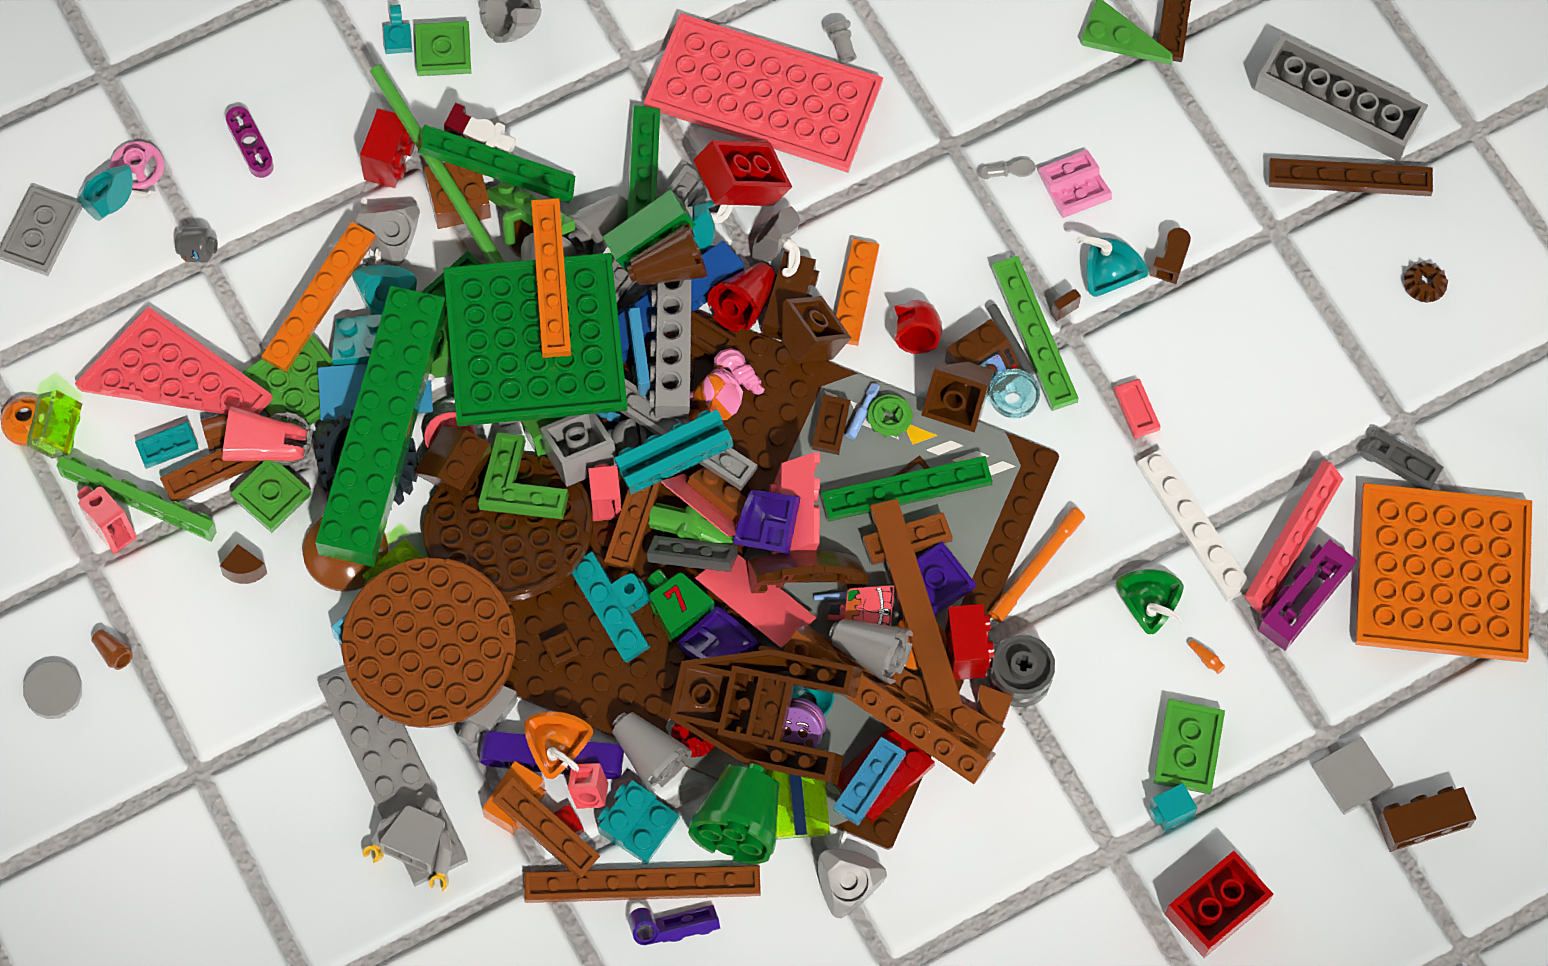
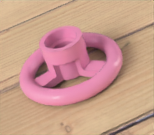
(133, 153)

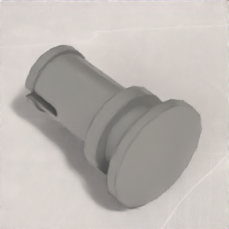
(842, 40)

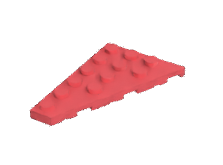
(168, 367)

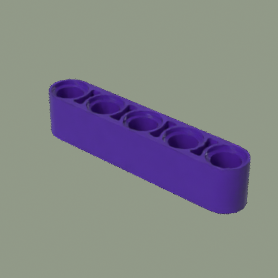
(504, 748)

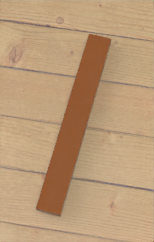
(915, 606)
(643, 884)

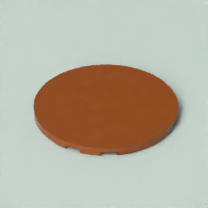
(428, 642)

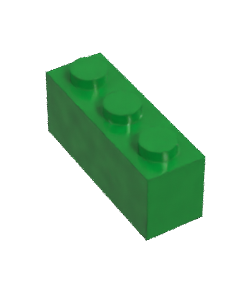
(647, 227)

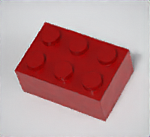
(742, 173)
(1219, 904)

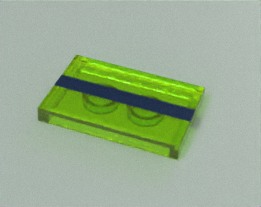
(801, 807)

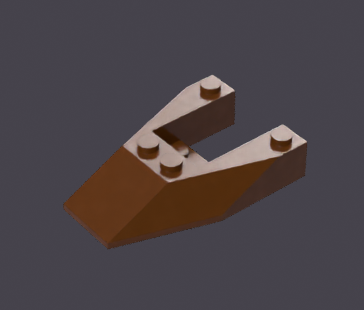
(745, 704)

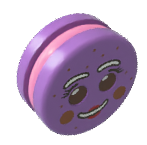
(804, 724)

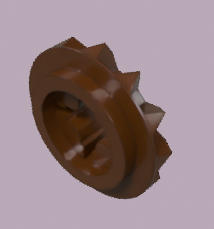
(1424, 292)

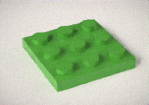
(299, 387)

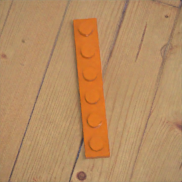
(551, 278)
(318, 297)

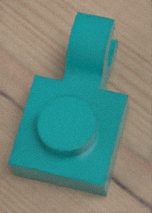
(397, 35)

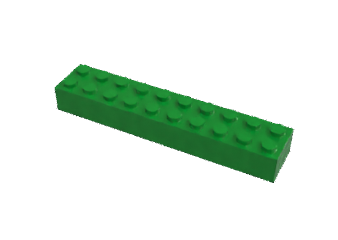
(381, 426)

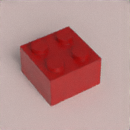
(386, 150)
(968, 641)

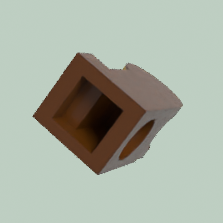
(1176, 251)

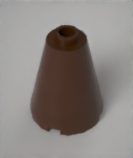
(669, 260)

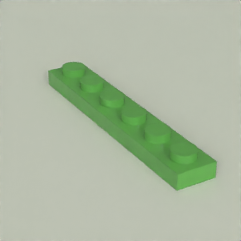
(1035, 333)
(147, 502)

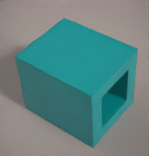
(1172, 807)

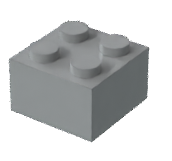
(577, 445)

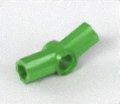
(686, 524)

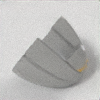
(509, 19)

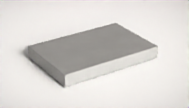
(39, 230)

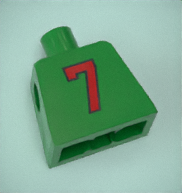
(677, 603)

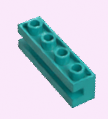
(673, 451)

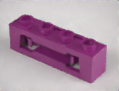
(1333, 560)

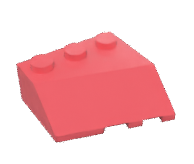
(797, 479)

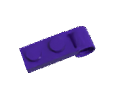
(672, 927)

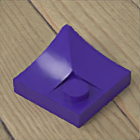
(767, 521)
(717, 636)

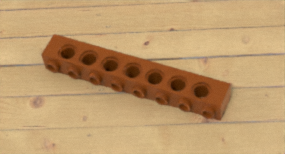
(902, 711)

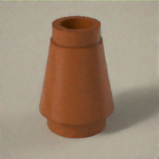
(113, 651)

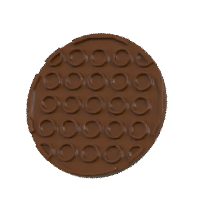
(512, 550)

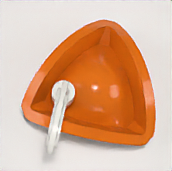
(556, 740)

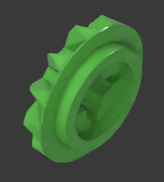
(890, 404)

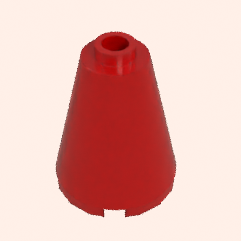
(742, 297)

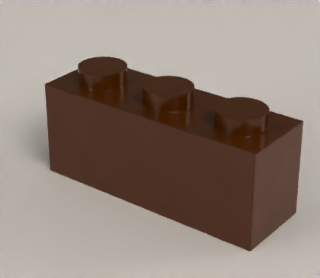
(788, 288)
(1426, 818)

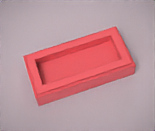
(1136, 408)

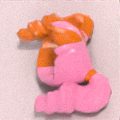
(721, 388)

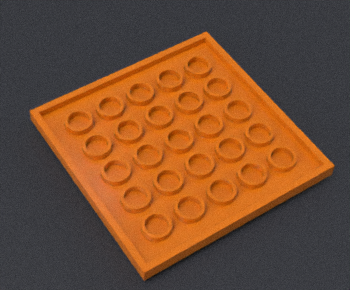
(1444, 572)

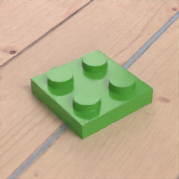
(443, 48)
(271, 494)

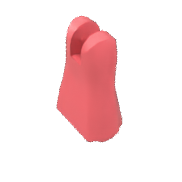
(260, 438)

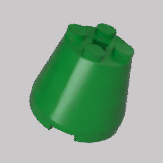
(739, 815)

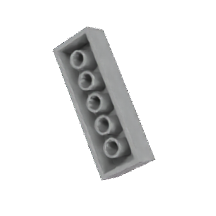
(1340, 97)

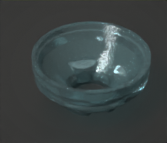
(1016, 382)

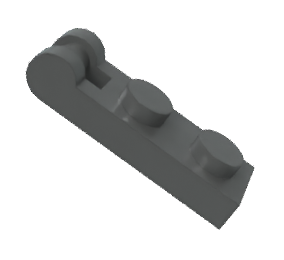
(1402, 460)

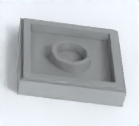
(1352, 775)

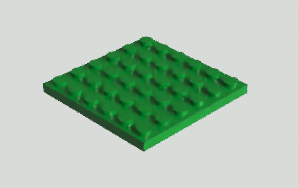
(499, 343)

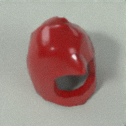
(917, 327)

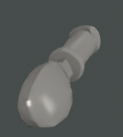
(1019, 168)

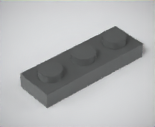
(692, 553)

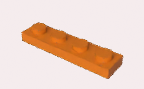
(857, 287)

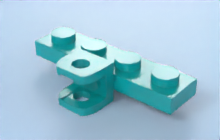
(614, 604)

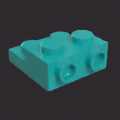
(637, 821)

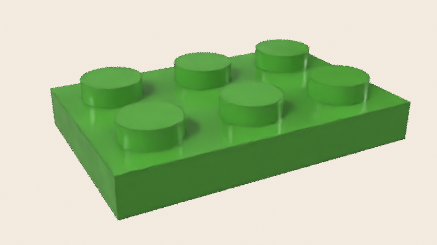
(1189, 746)

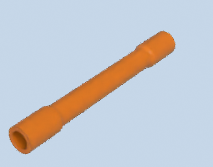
(1009, 599)

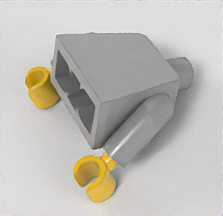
(415, 839)

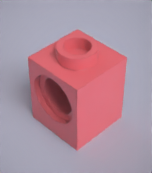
(588, 786)

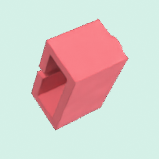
(604, 492)

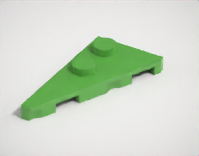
(1115, 33)

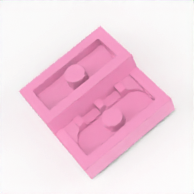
(1075, 183)

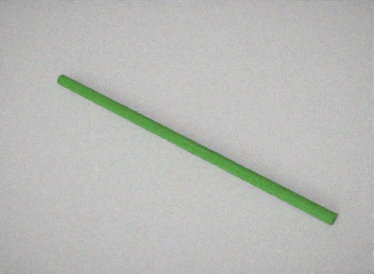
(437, 167)

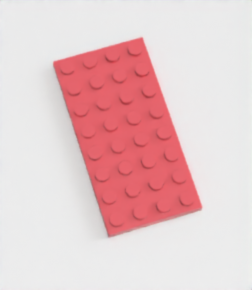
(764, 92)

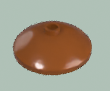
(333, 572)

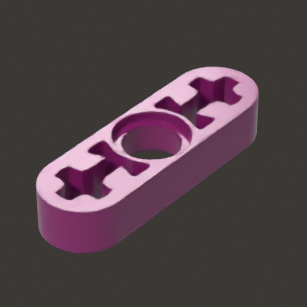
(249, 152)

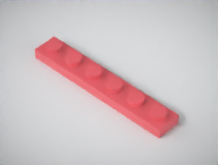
(1294, 537)

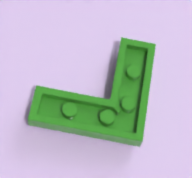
(504, 495)

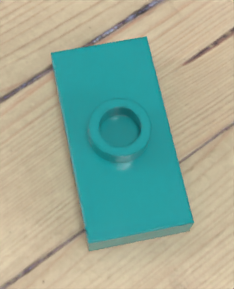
(166, 445)

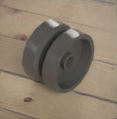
(1037, 668)

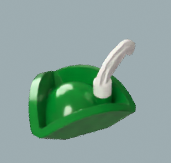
(1151, 597)

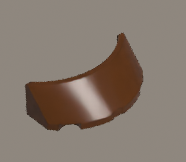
(806, 567)

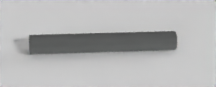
(1000, 321)

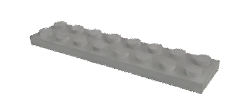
(385, 761)

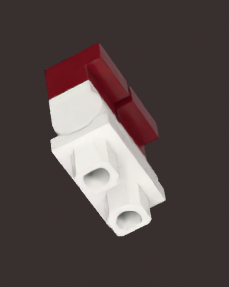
(477, 130)

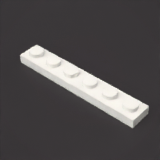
(1194, 525)

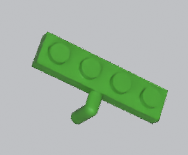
(519, 206)

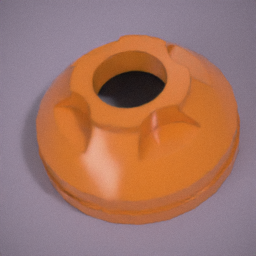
(13, 429)

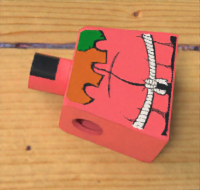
(865, 605)

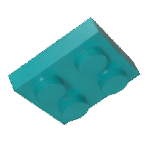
(354, 339)

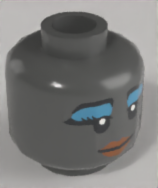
(196, 244)

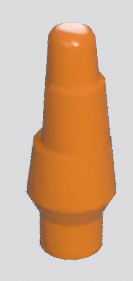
(1207, 657)

